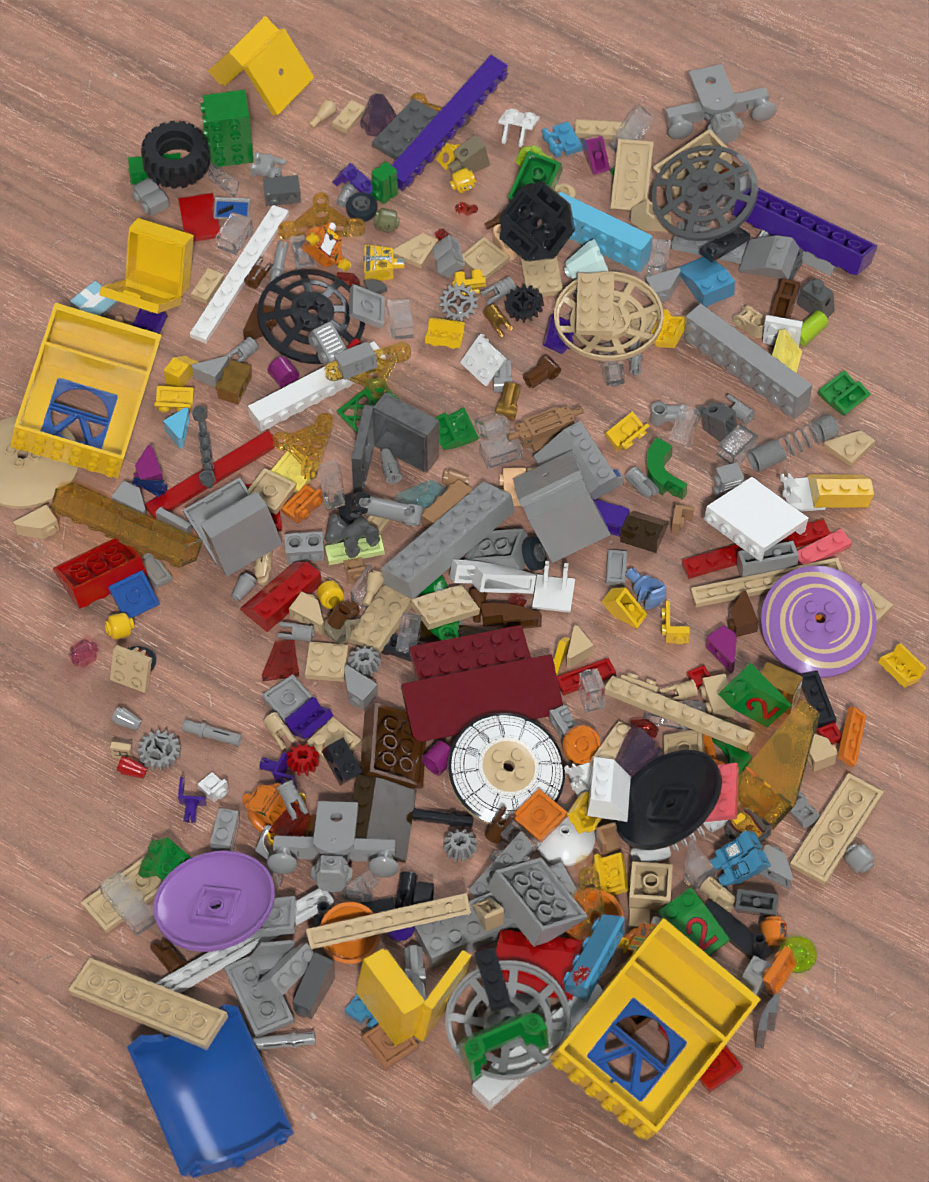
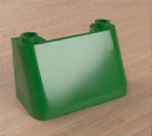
(523, 1025)

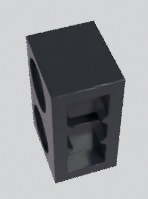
(341, 761)

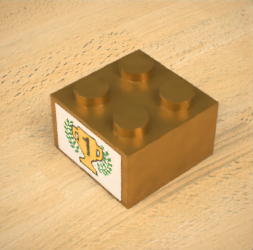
(785, 682)

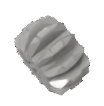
(365, 660)
(453, 848)

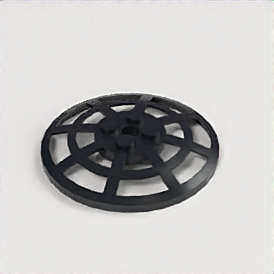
(299, 312)

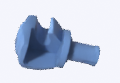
(647, 588)

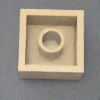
(650, 885)

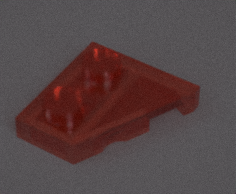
(281, 662)

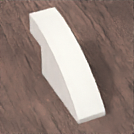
(492, 577)

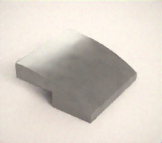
(767, 1020)

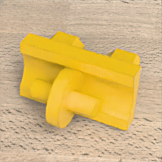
(476, 282)

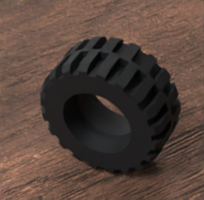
(175, 137)

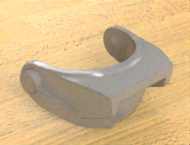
(261, 847)

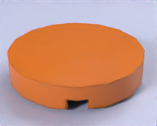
(581, 744)

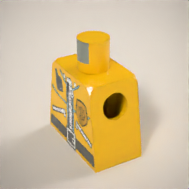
(380, 263)

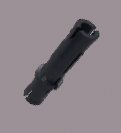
(452, 819)

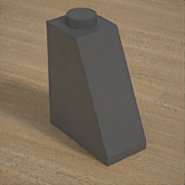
(314, 986)

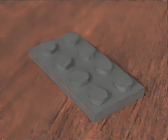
(404, 129)

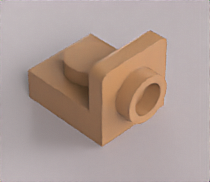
(681, 513)
(353, 569)

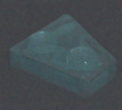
(422, 494)

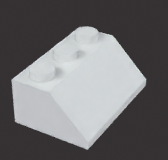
(608, 790)

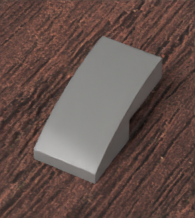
(803, 812)

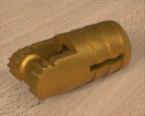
(497, 319)

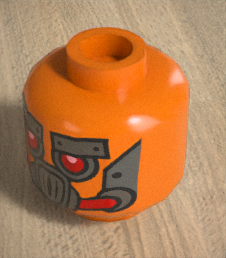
(774, 930)

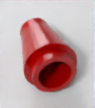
(132, 768)

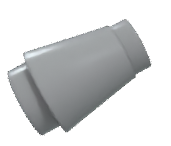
(244, 585)
(125, 718)

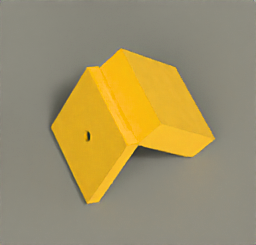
(261, 55)
(155, 268)
(398, 1003)

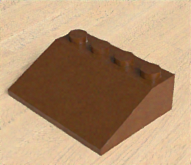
(390, 748)

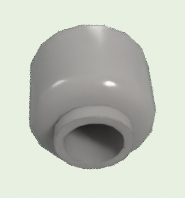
(859, 858)

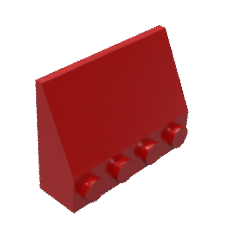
(91, 573)
(552, 957)

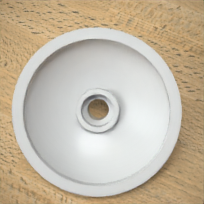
(568, 847)

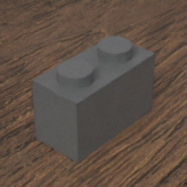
(282, 190)
(757, 903)

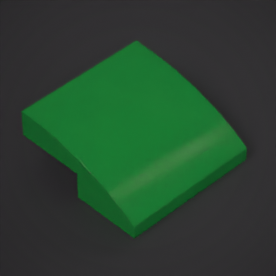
(843, 393)
(456, 430)

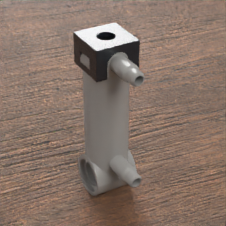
(365, 504)

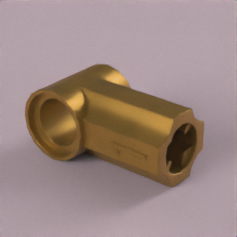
(508, 403)

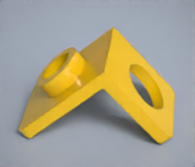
(448, 148)

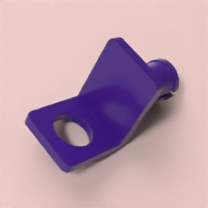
(278, 768)
(190, 803)

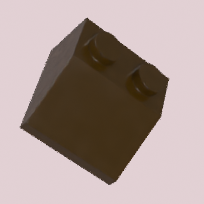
(643, 531)

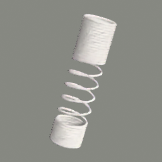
(659, 855)

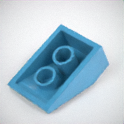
(707, 281)

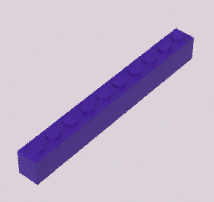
(449, 120)

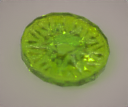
(804, 953)

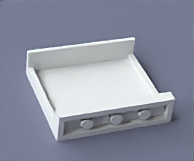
(754, 517)

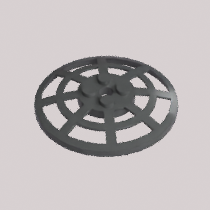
(708, 198)

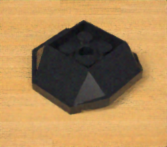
(521, 217)

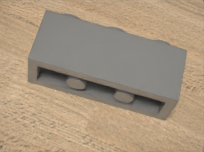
(775, 558)
(286, 972)

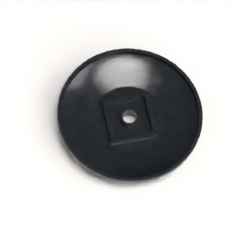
(679, 779)

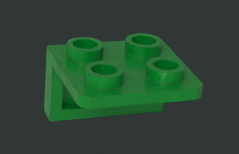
(162, 858)

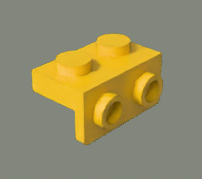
(671, 330)
(445, 333)
(174, 398)
(625, 431)
(903, 666)
(578, 815)
(612, 873)

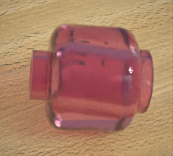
(83, 653)

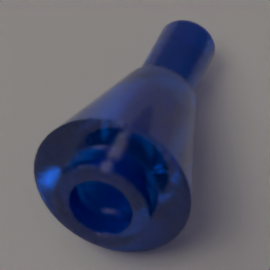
(155, 487)

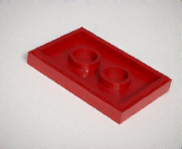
(198, 216)

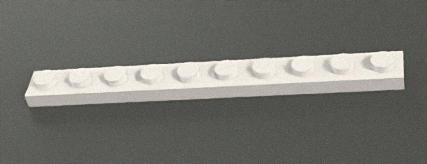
(235, 279)
(217, 960)

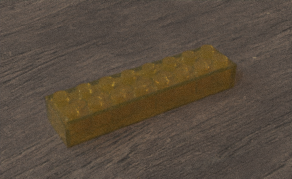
(126, 525)

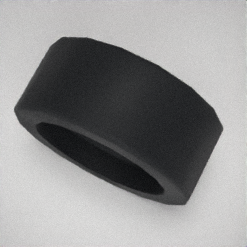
(423, 892)

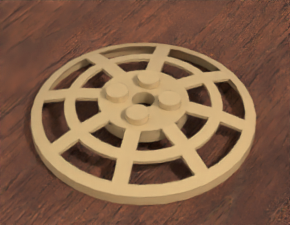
(621, 320)

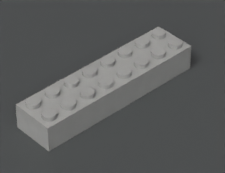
(747, 361)
(447, 540)
(447, 938)

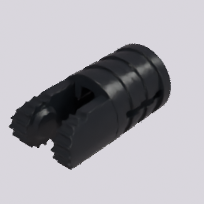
(406, 888)

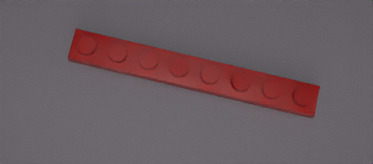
(727, 556)

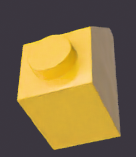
(179, 371)
(624, 606)

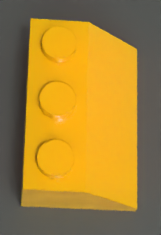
(840, 490)

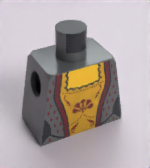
(748, 821)

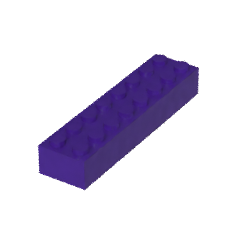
(809, 232)

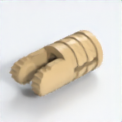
(263, 567)
(682, 690)
(278, 729)
(718, 893)

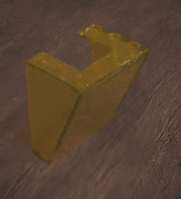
(775, 774)

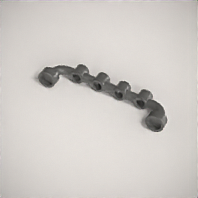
(207, 476)

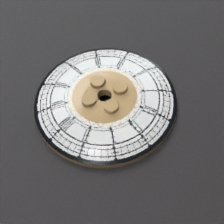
(478, 760)

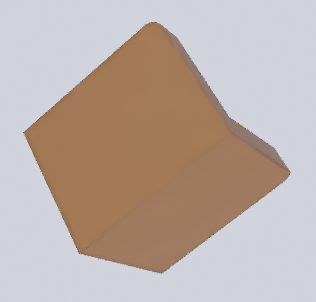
(607, 839)

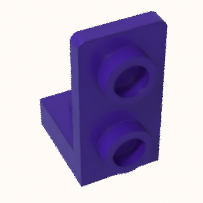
(354, 177)

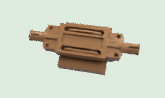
(543, 427)

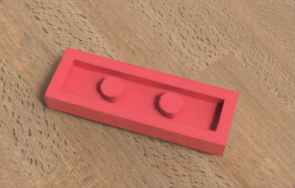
(824, 548)

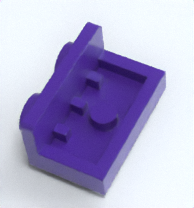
(150, 321)
(552, 338)
(308, 718)

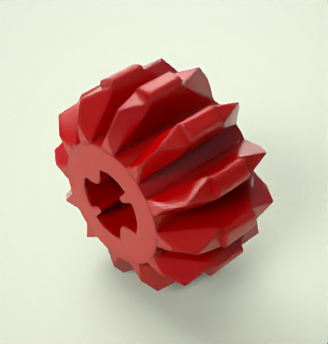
(303, 759)

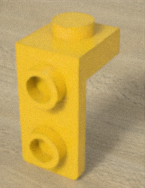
(673, 634)

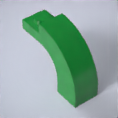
(657, 457)

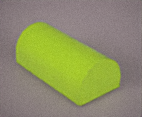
(813, 326)

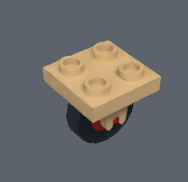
(132, 666)

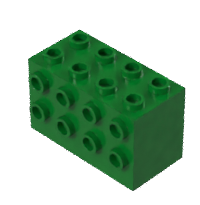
(227, 128)

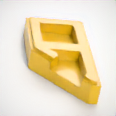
(561, 653)

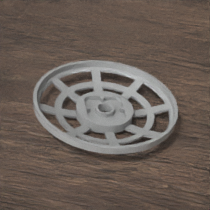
(517, 1007)

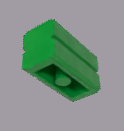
(384, 183)

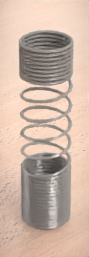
(773, 453)

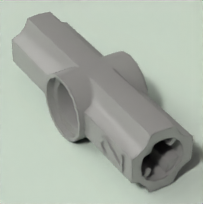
(414, 968)

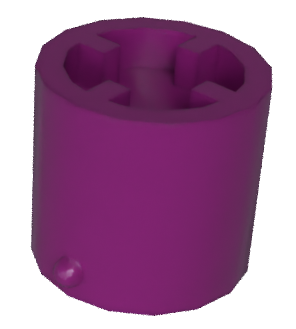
(283, 372)
(437, 758)

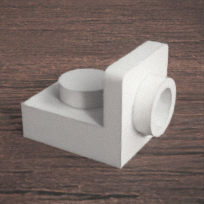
(213, 787)

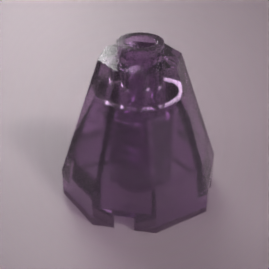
(376, 115)
(637, 751)

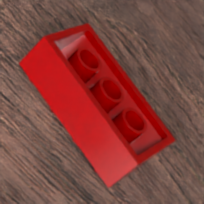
(274, 600)

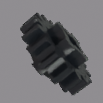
(528, 308)

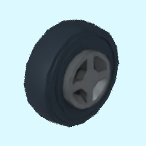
(361, 206)
(534, 553)

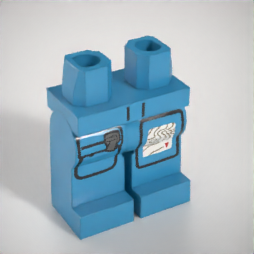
(740, 859)

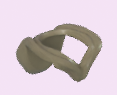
(336, 634)

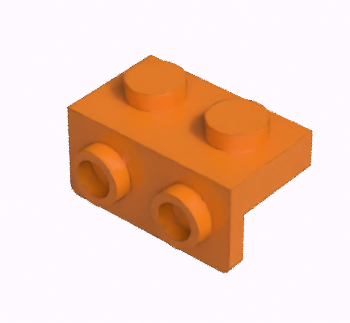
(302, 503)

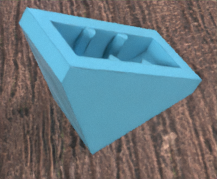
(177, 426)

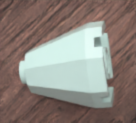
(585, 260)

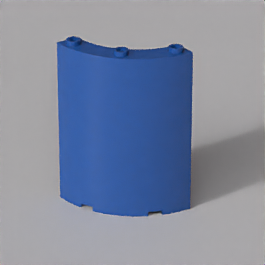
(213, 1101)

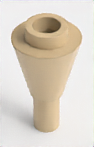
(325, 111)
(374, 582)

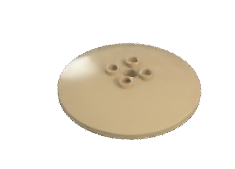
(32, 479)

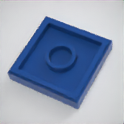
(134, 595)

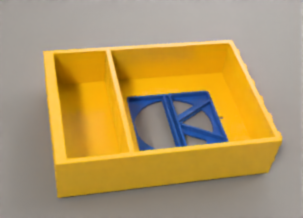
(90, 356)
(687, 996)

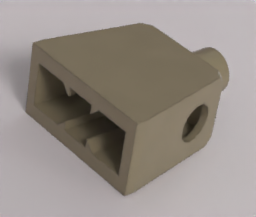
(470, 155)

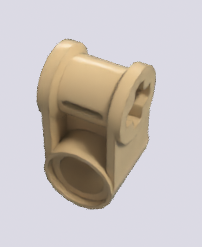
(750, 321)

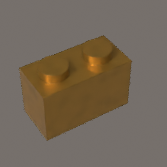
(234, 382)

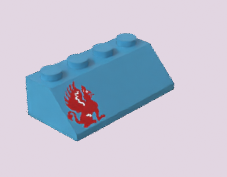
(595, 956)

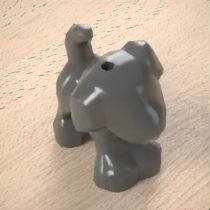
(338, 531)

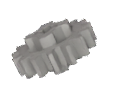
(451, 303)
(152, 756)

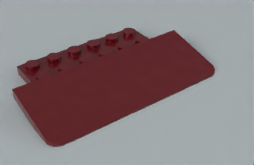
(477, 678)

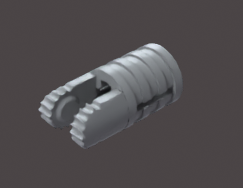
(500, 289)
(244, 350)
(742, 411)
(390, 467)
(641, 482)
(299, 632)
(290, 795)

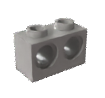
(304, 551)

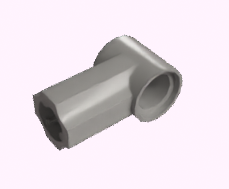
(502, 376)
(663, 413)

